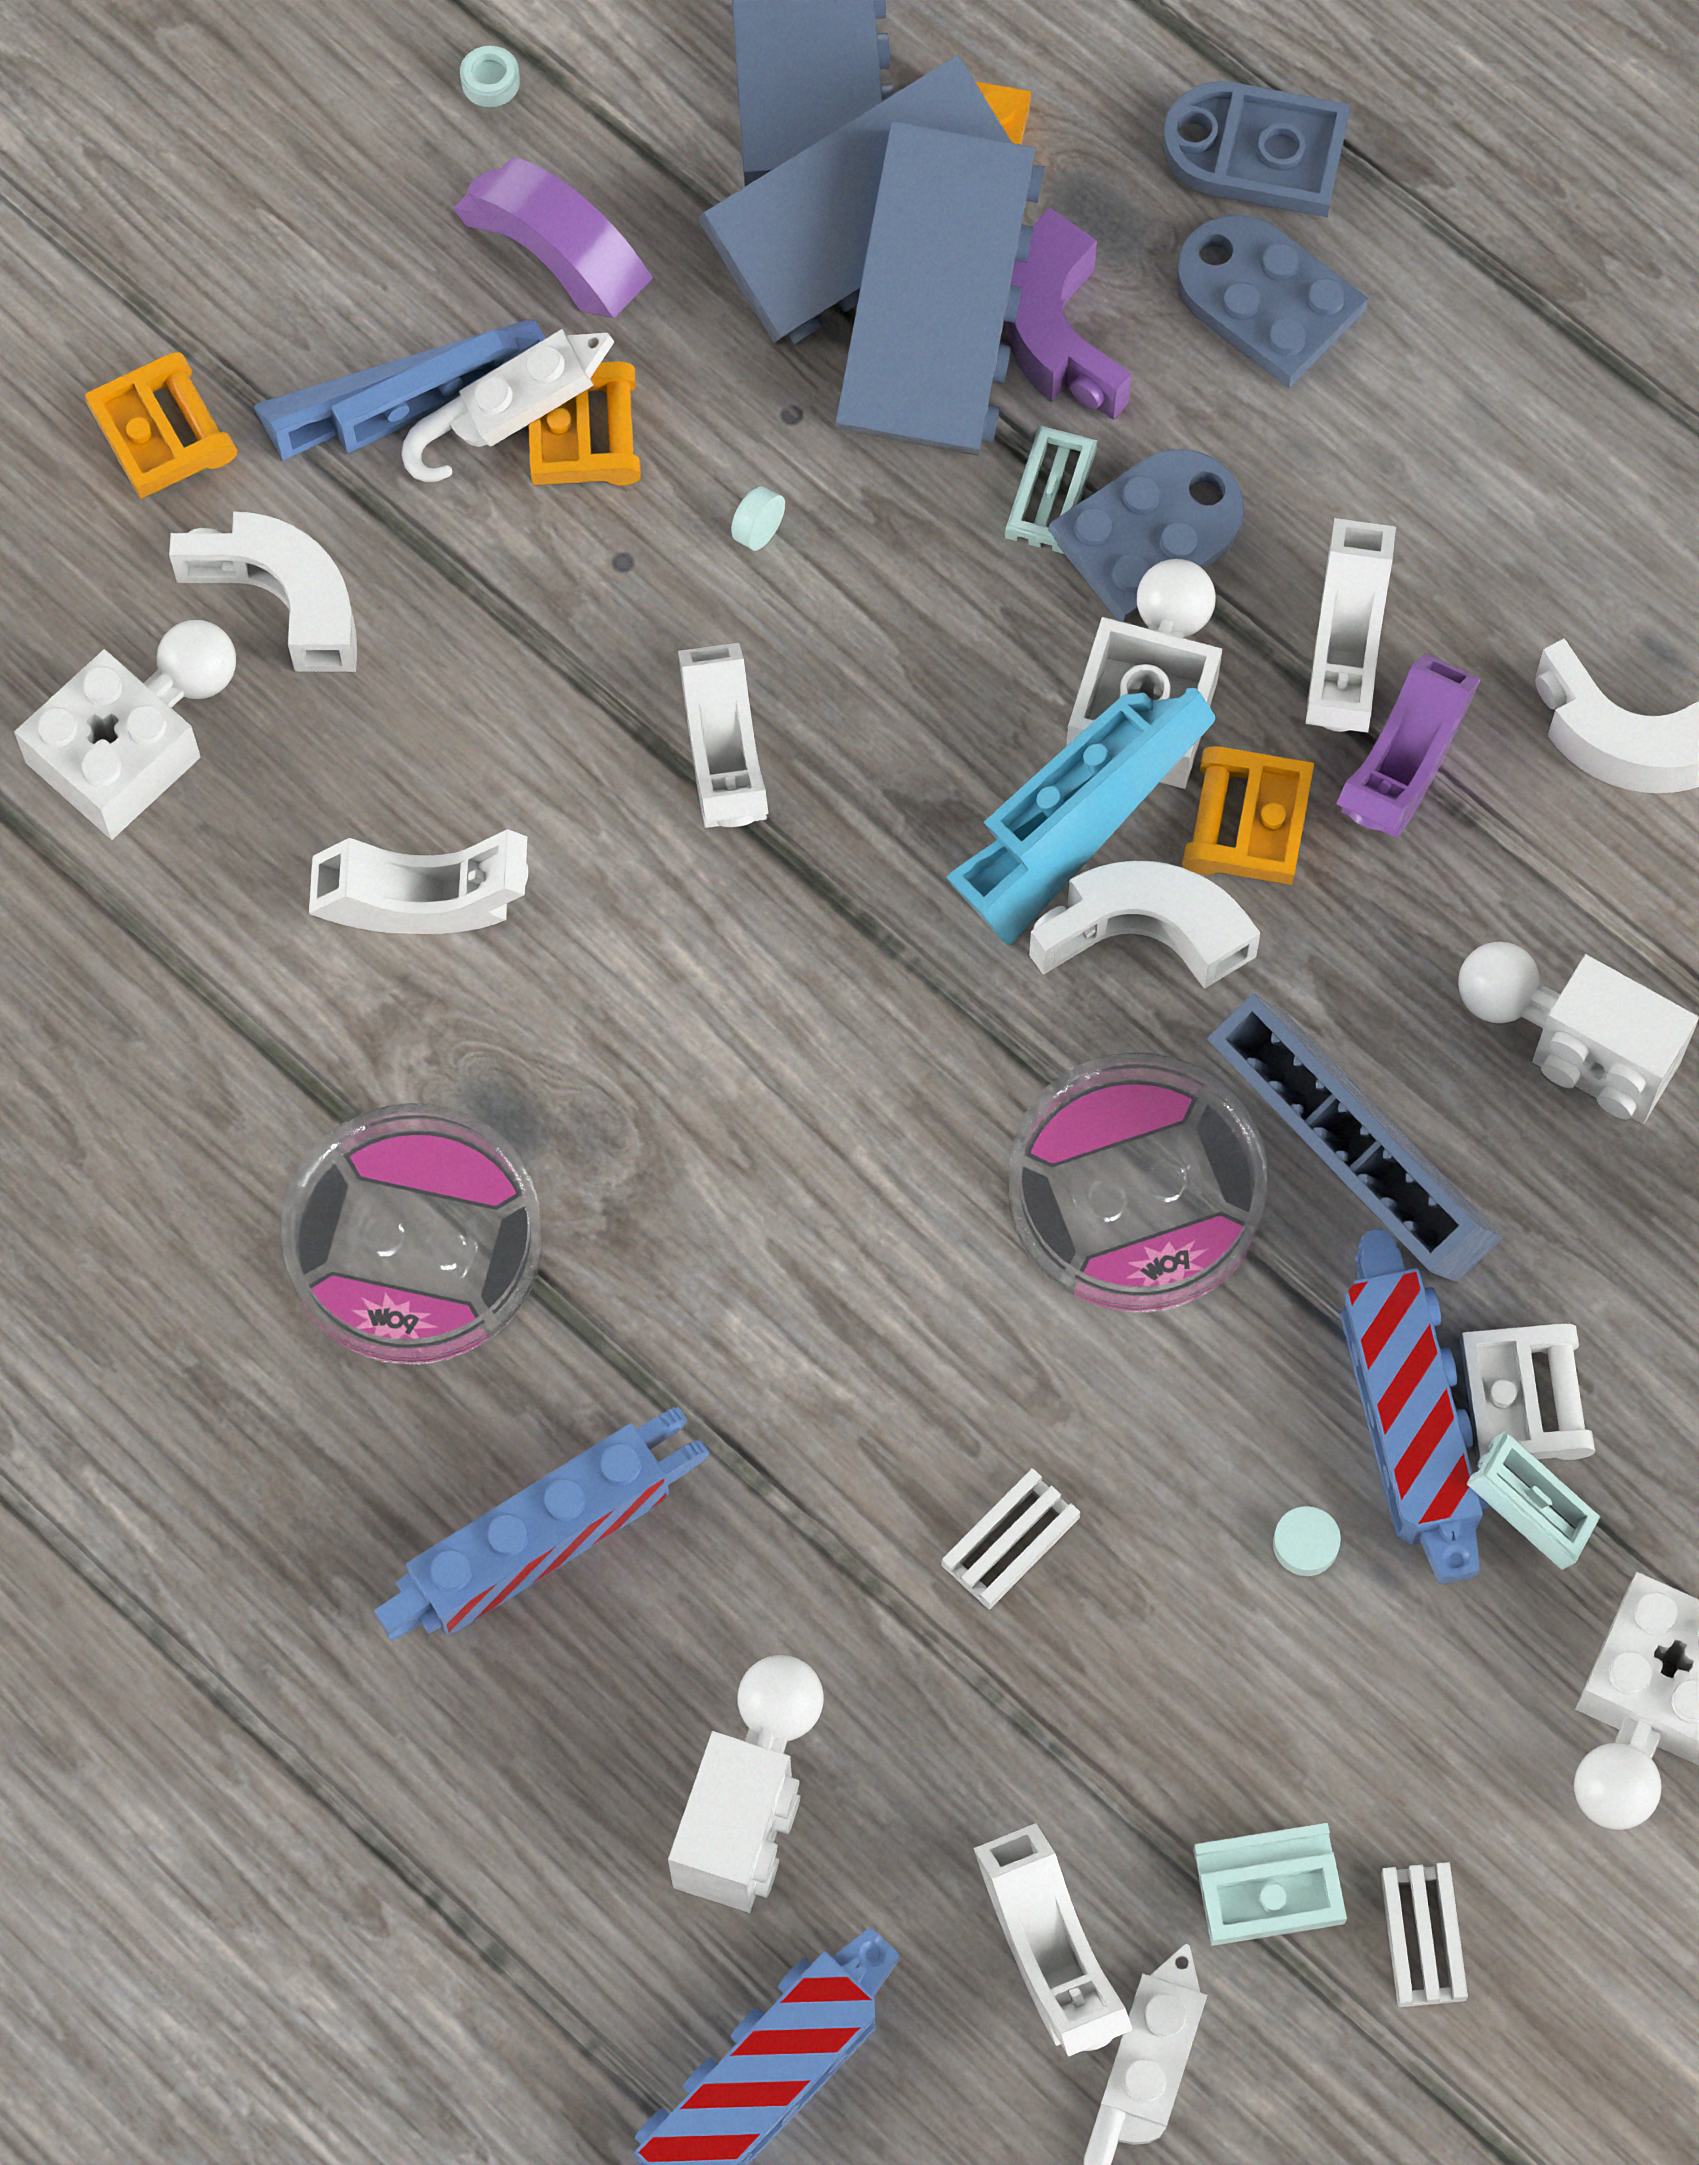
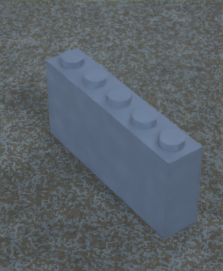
(804, 73)
(806, 226)
(938, 288)
(1355, 1138)

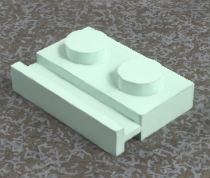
(1269, 1884)

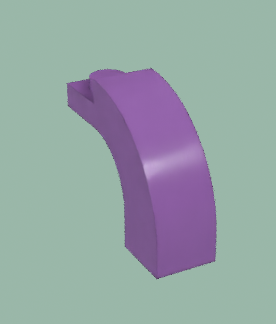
(561, 230)
(1042, 339)
(1410, 747)

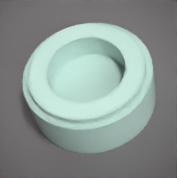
(489, 76)
(757, 518)
(1306, 1541)

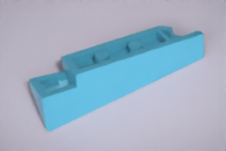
(1076, 806)

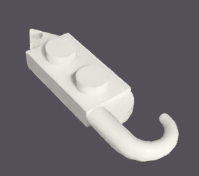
(509, 397)
(1149, 2060)

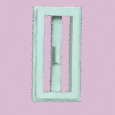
(1038, 532)
(1529, 1507)

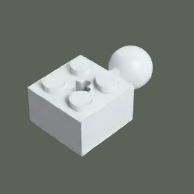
(1127, 659)
(117, 740)
(1595, 1036)
(1618, 1780)
(747, 1788)

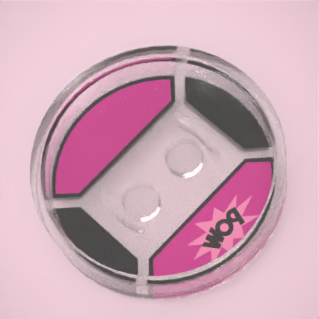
(1137, 1182)
(412, 1233)

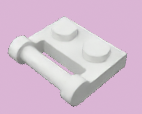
(1505, 1391)

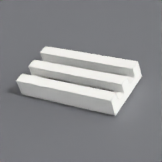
(1047, 1499)
(1416, 1877)

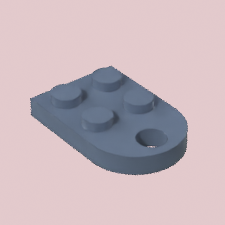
(1260, 145)
(1268, 296)
(1149, 520)

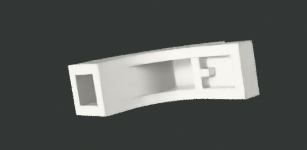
(290, 566)
(1350, 625)
(722, 736)
(1611, 742)
(419, 893)
(1151, 901)
(1049, 1942)

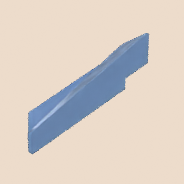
(389, 395)

